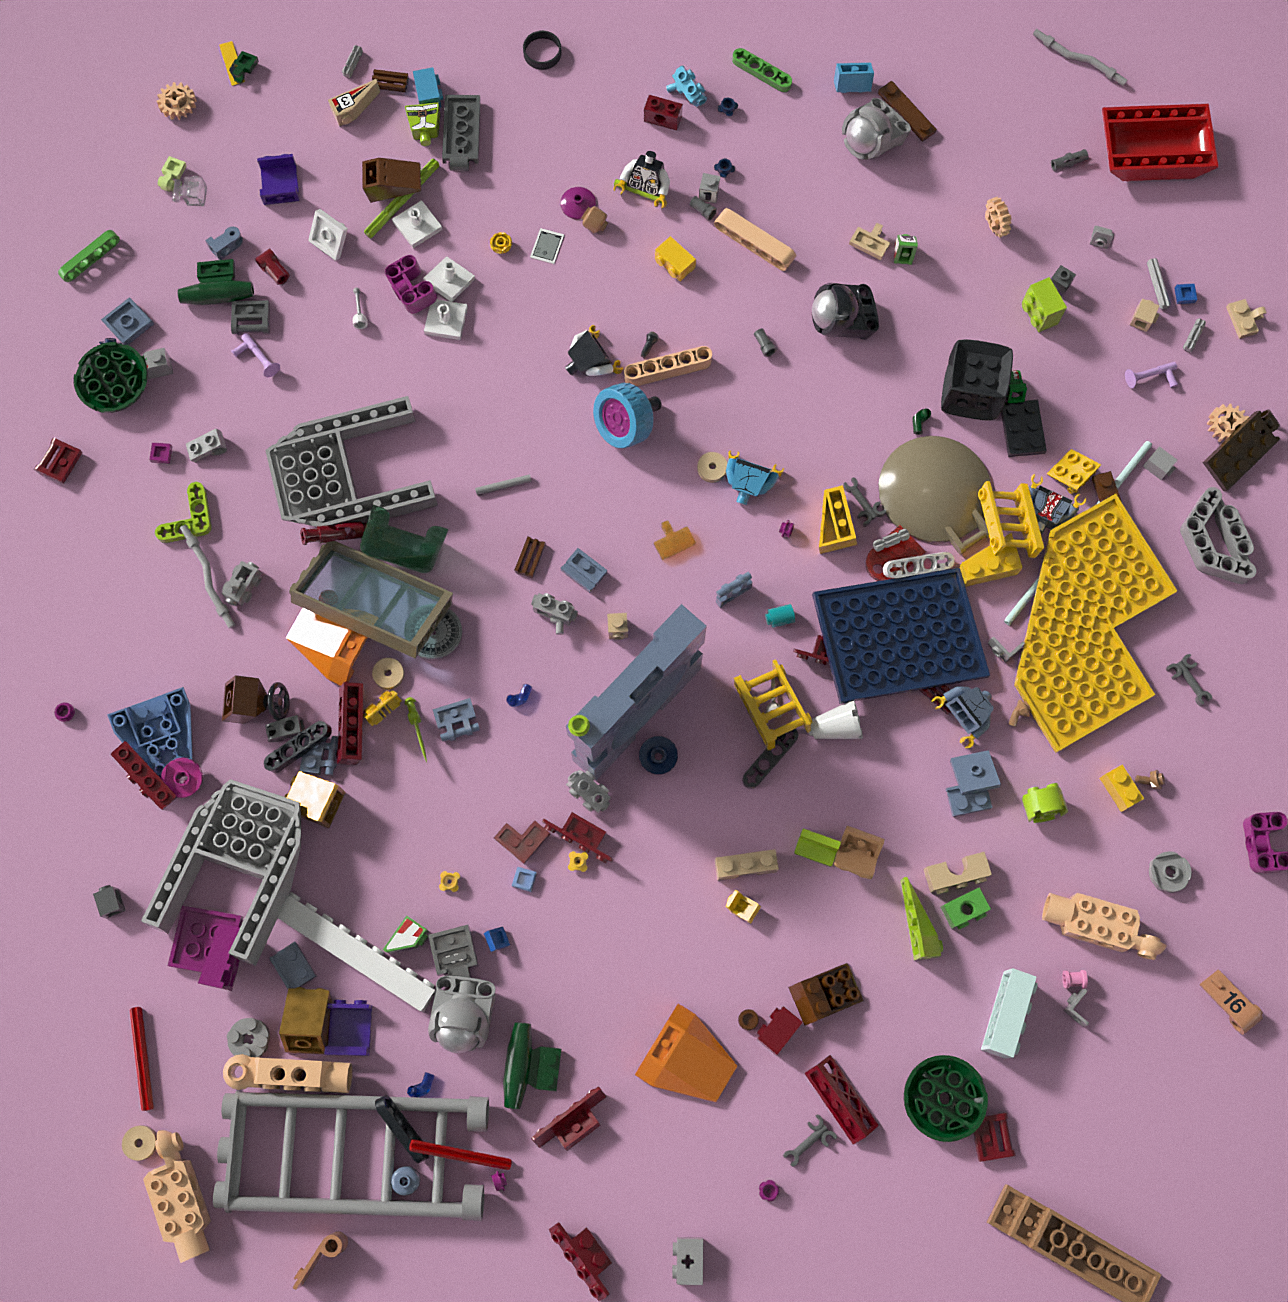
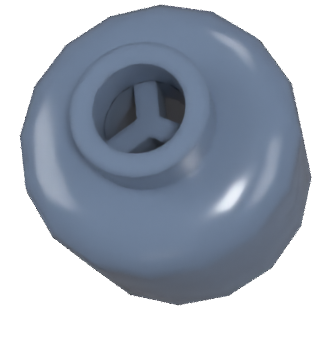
(413, 1180)

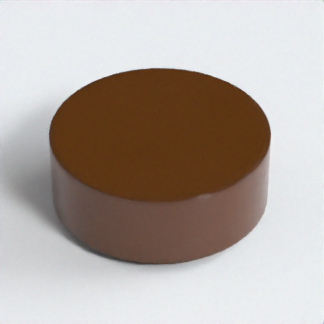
(748, 1019)

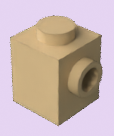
(1145, 315)
(617, 626)

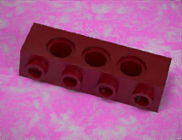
(350, 723)

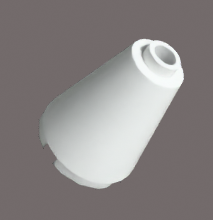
(838, 723)

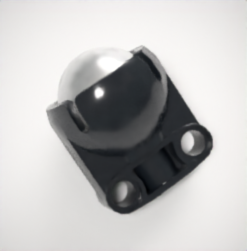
(845, 311)

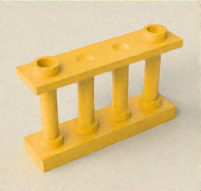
(1024, 511)
(761, 719)

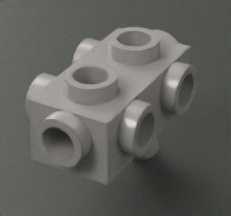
(237, 589)
(558, 612)
(584, 787)

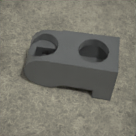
(284, 728)

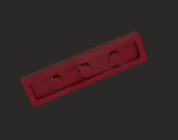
(839, 1101)

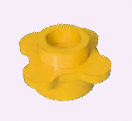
(578, 866)
(453, 886)

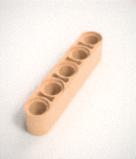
(755, 239)
(675, 360)

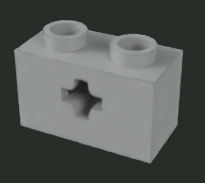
(694, 1272)

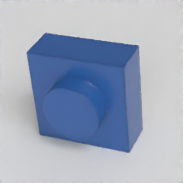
(1185, 293)
(497, 939)

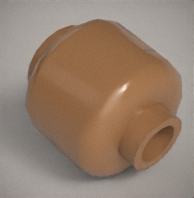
(594, 219)

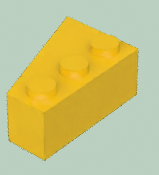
(836, 523)
(987, 567)

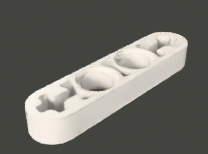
(918, 562)

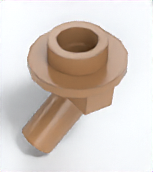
(1021, 709)
(1156, 779)

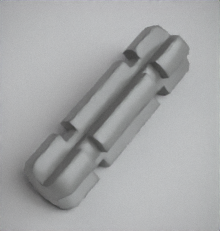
(352, 61)
(1194, 335)
(891, 540)

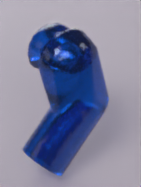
(521, 698)
(422, 1088)

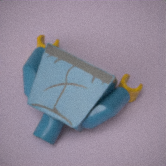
(750, 477)

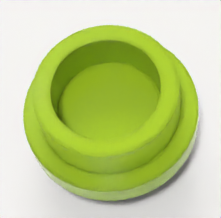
(579, 725)

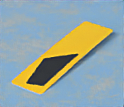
(229, 56)

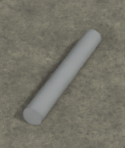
(503, 484)

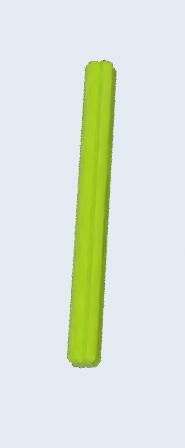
(398, 202)

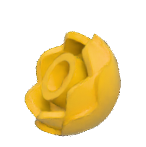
(498, 238)

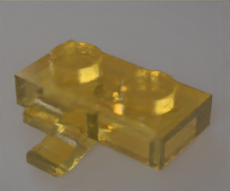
(674, 541)

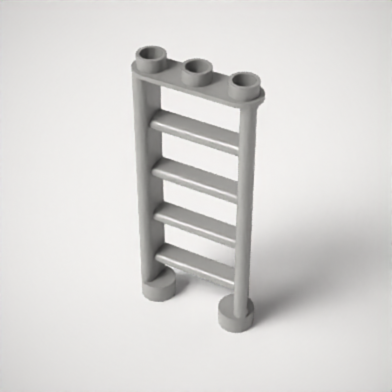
(231, 1148)

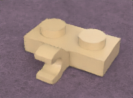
(870, 242)
(1243, 318)

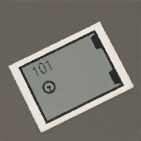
(547, 245)

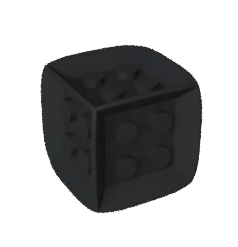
(977, 379)

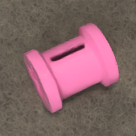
(1074, 979)

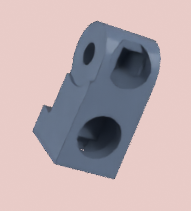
(225, 243)

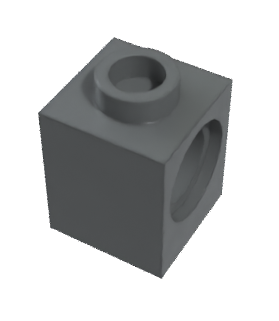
(1062, 279)
(108, 901)

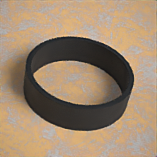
(542, 34)

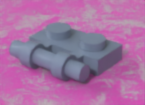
(734, 589)
(453, 714)
(313, 760)

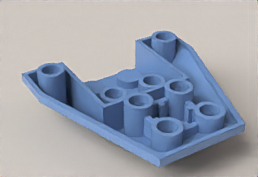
(157, 728)

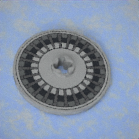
(446, 638)

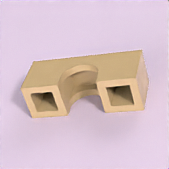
(743, 864)
(975, 869)

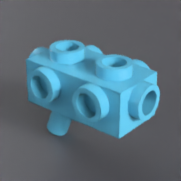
(686, 84)

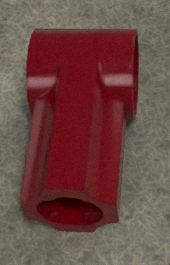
(270, 263)

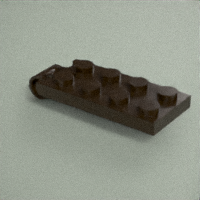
(1243, 449)

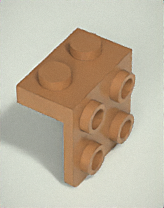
(858, 852)

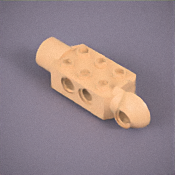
(1100, 924)
(266, 1074)
(177, 1199)

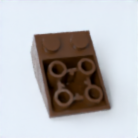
(390, 178)
(825, 994)

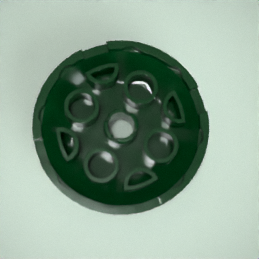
(100, 366)
(965, 1092)

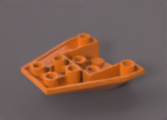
(326, 645)
(687, 1058)

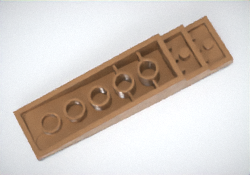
(1073, 1247)

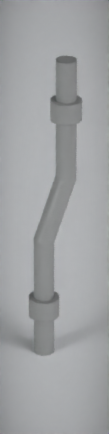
(1110, 73)
(221, 608)

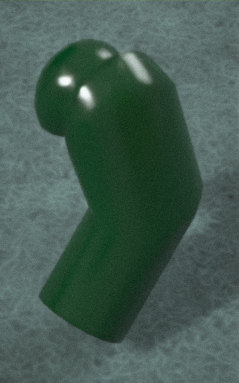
(919, 418)

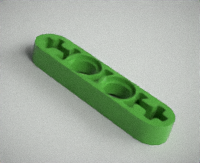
(763, 68)
(88, 256)

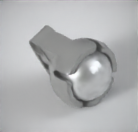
(874, 130)
(461, 1014)

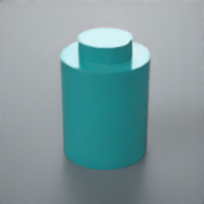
(780, 616)

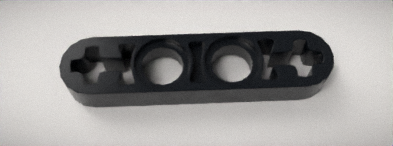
(296, 744)
(771, 758)
(399, 1125)

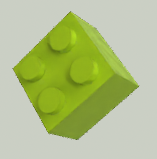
(1043, 304)

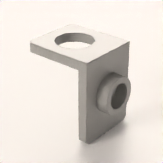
(1101, 237)
(1000, 651)
(1073, 1001)

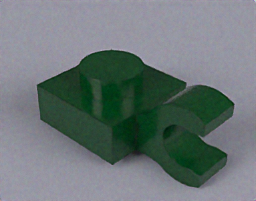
(244, 64)

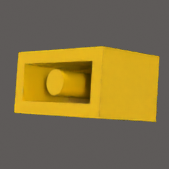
(675, 259)
(1121, 788)

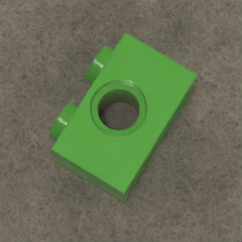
(973, 899)

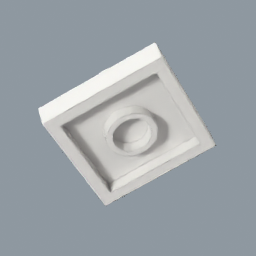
(417, 224)
(327, 234)
(449, 279)
(446, 319)

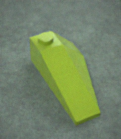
(922, 933)

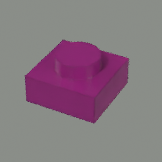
(160, 453)

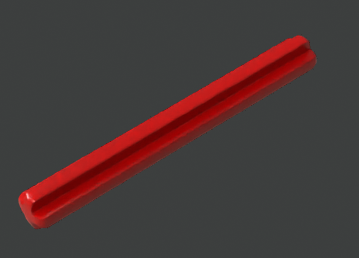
(141, 1059)
(460, 1154)

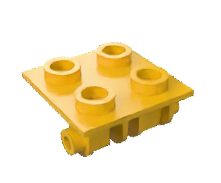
(1074, 470)
(371, 711)

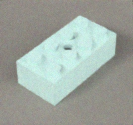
(1009, 1013)

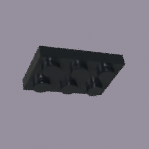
(1023, 428)

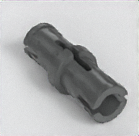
(1059, 162)

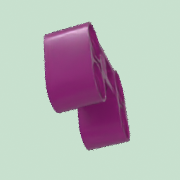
(399, 276)
(1259, 845)

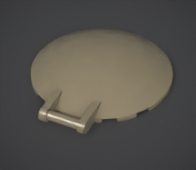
(934, 490)

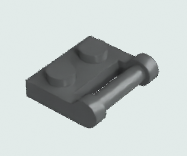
(250, 312)

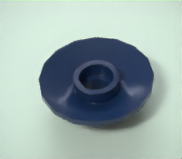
(654, 746)

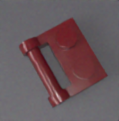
(62, 463)
(986, 1139)

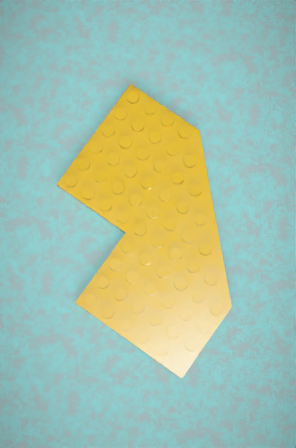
(1089, 582)

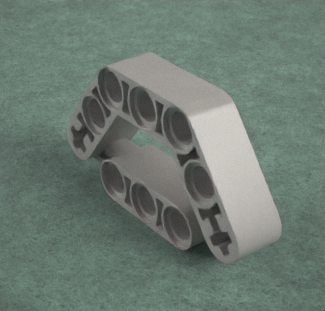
(1239, 565)

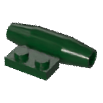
(215, 285)
(528, 1066)

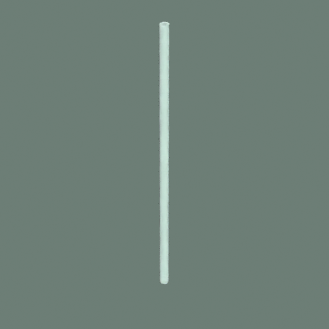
(1119, 480)

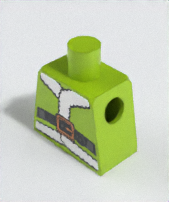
(424, 121)

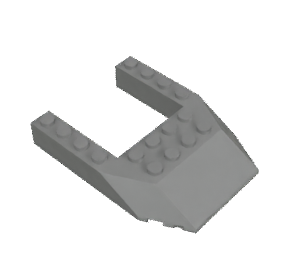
(315, 476)
(244, 832)

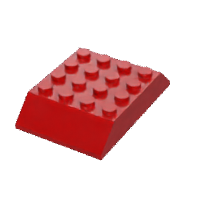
(1159, 141)

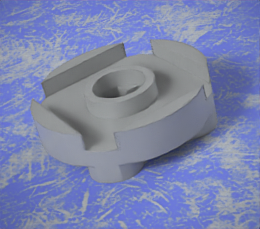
(1176, 863)
(251, 1027)

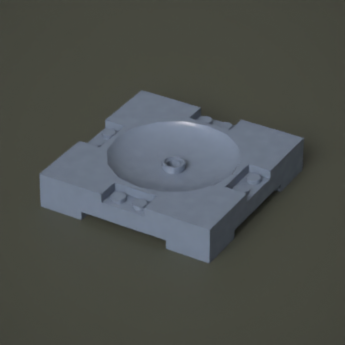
(640, 691)

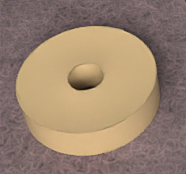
(708, 474)
(382, 667)
(130, 1139)

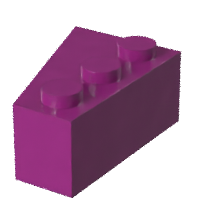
(220, 966)

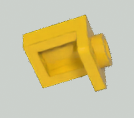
(742, 906)

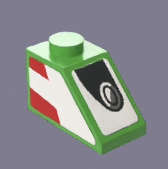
(905, 249)
(407, 936)

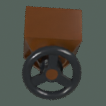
(247, 699)

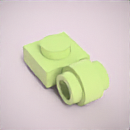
(172, 169)

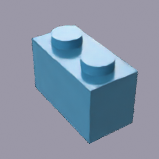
(853, 77)
(426, 86)

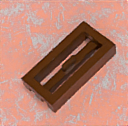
(391, 78)
(535, 542)

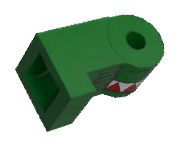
(1017, 386)

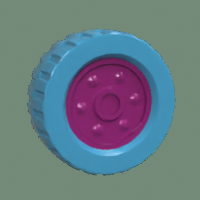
(624, 414)

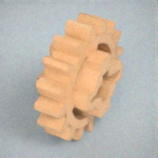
(176, 101)
(998, 217)
(1226, 424)

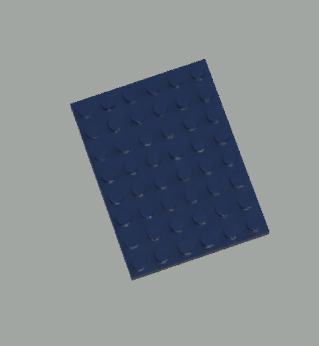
(900, 635)

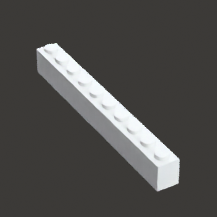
(356, 953)

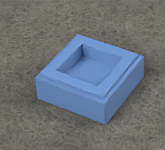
(524, 879)

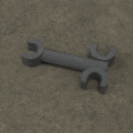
(869, 512)
(1183, 668)
(820, 1132)

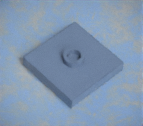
(127, 321)
(975, 772)

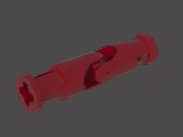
(332, 533)

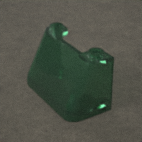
(401, 546)

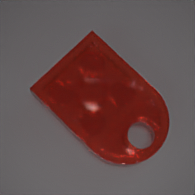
(902, 550)

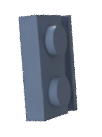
(584, 570)
(967, 803)
(292, 966)

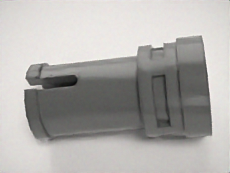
(706, 210)
(767, 346)

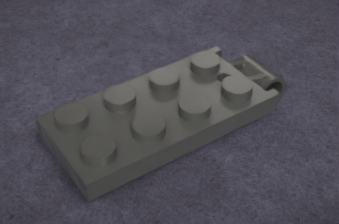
(461, 131)

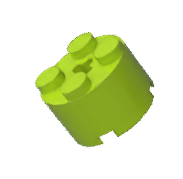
(1044, 803)

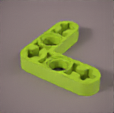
(192, 523)

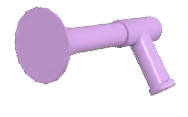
(270, 368)
(1132, 377)

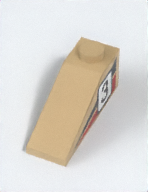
(352, 103)

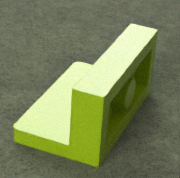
(817, 847)

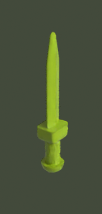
(414, 718)

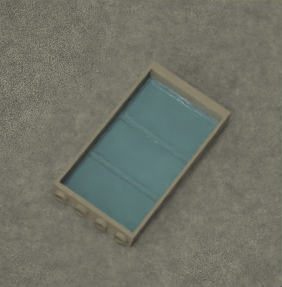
(371, 598)

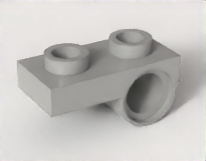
(207, 444)

